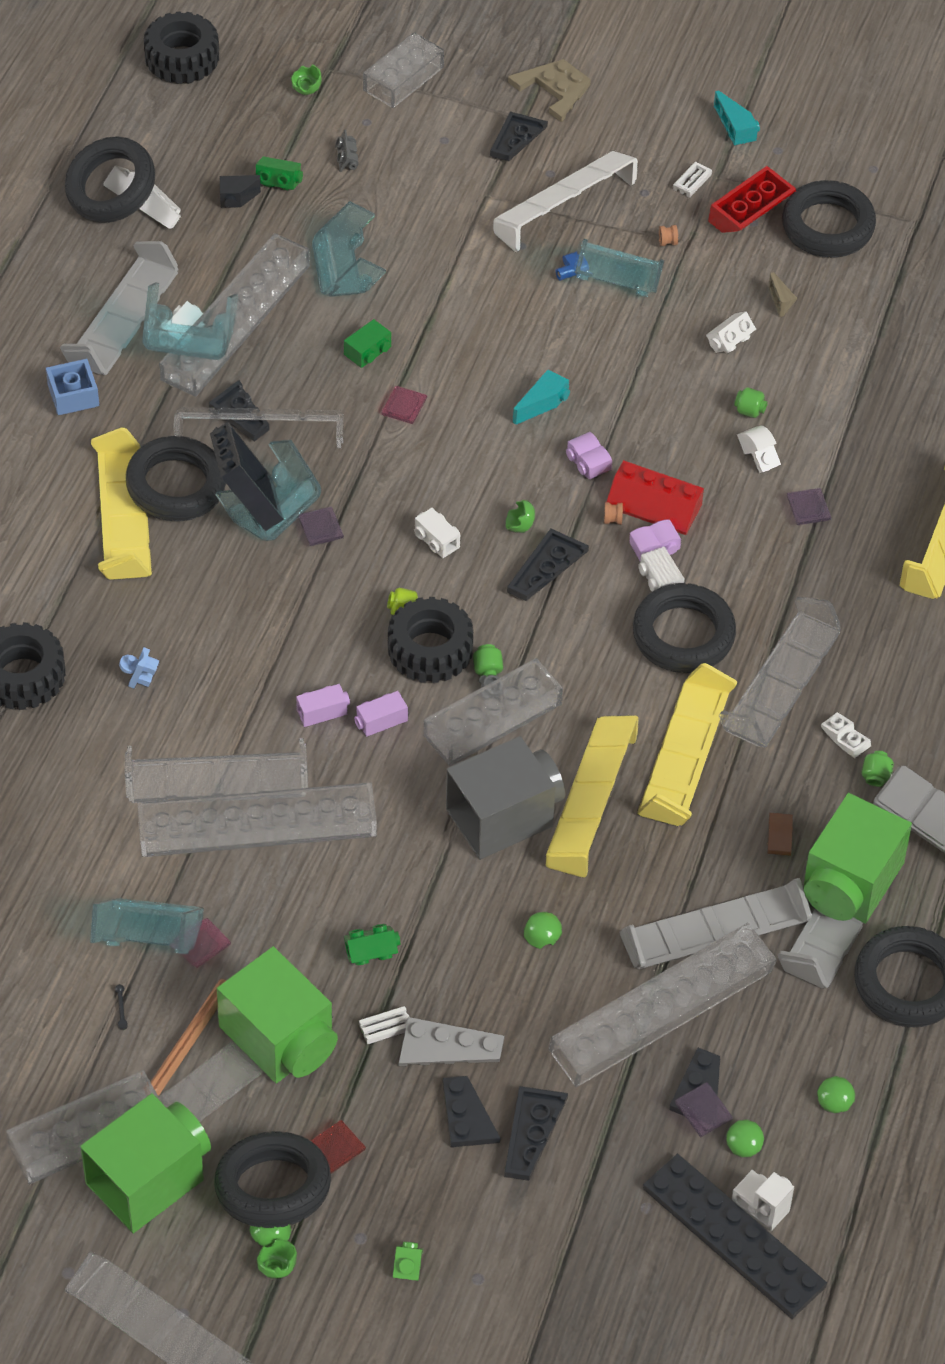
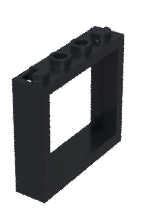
(246, 476)

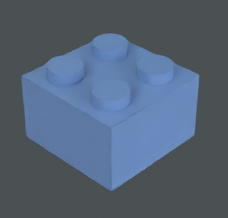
(72, 386)

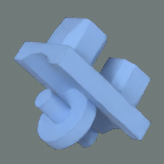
(141, 668)

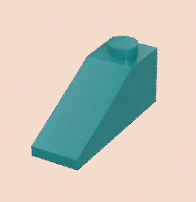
(736, 119)
(542, 397)

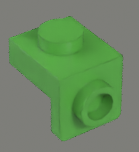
(407, 1261)

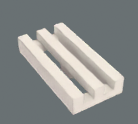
(699, 178)
(382, 1022)

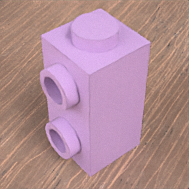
(322, 705)
(381, 713)

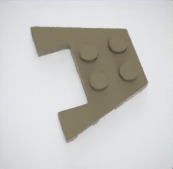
(558, 79)

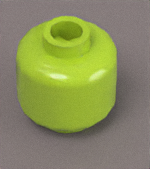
(399, 598)

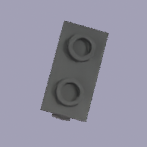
(346, 151)

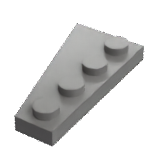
(442, 1043)

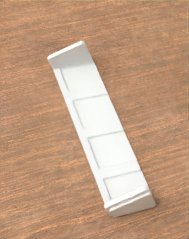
(508, 225)

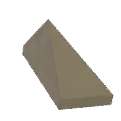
(781, 294)

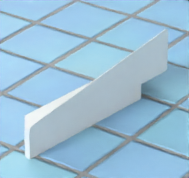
(156, 206)

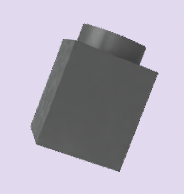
(503, 796)

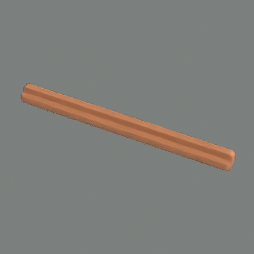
(186, 1041)

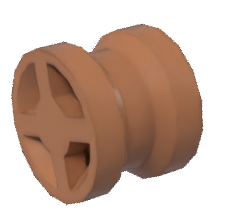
(668, 235)
(613, 513)

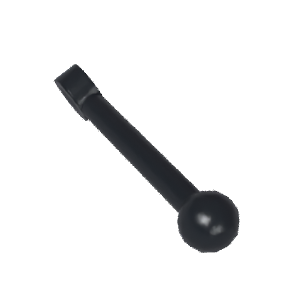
(122, 1024)

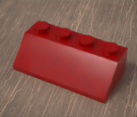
(749, 200)
(655, 496)

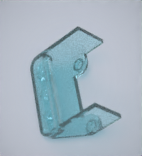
(335, 253)
(617, 268)
(186, 340)
(295, 491)
(146, 923)

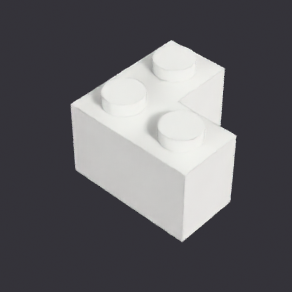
(764, 1198)

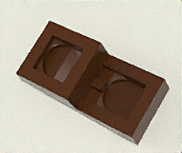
(780, 834)

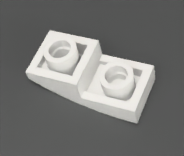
(843, 734)

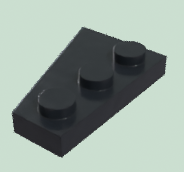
(515, 135)
(237, 398)
(702, 1069)
(466, 1115)

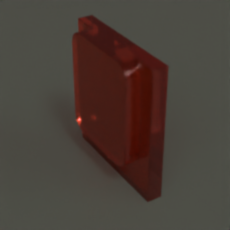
(339, 1145)

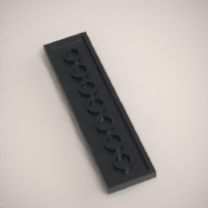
(735, 1236)

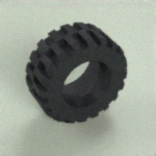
(181, 64)
(430, 662)
(36, 685)

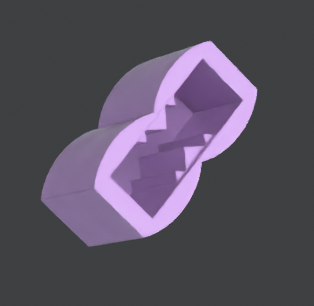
(589, 455)
(655, 537)

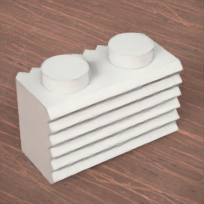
(659, 569)

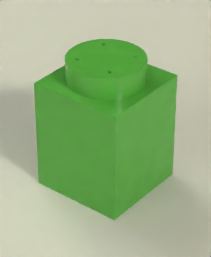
(855, 860)
(277, 1017)
(145, 1160)

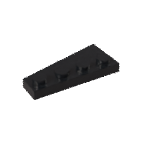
(547, 561)
(532, 1125)

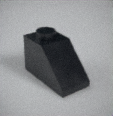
(238, 190)

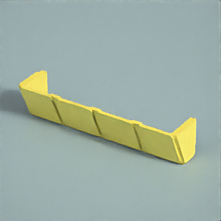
(123, 522)
(929, 577)
(686, 746)
(590, 794)

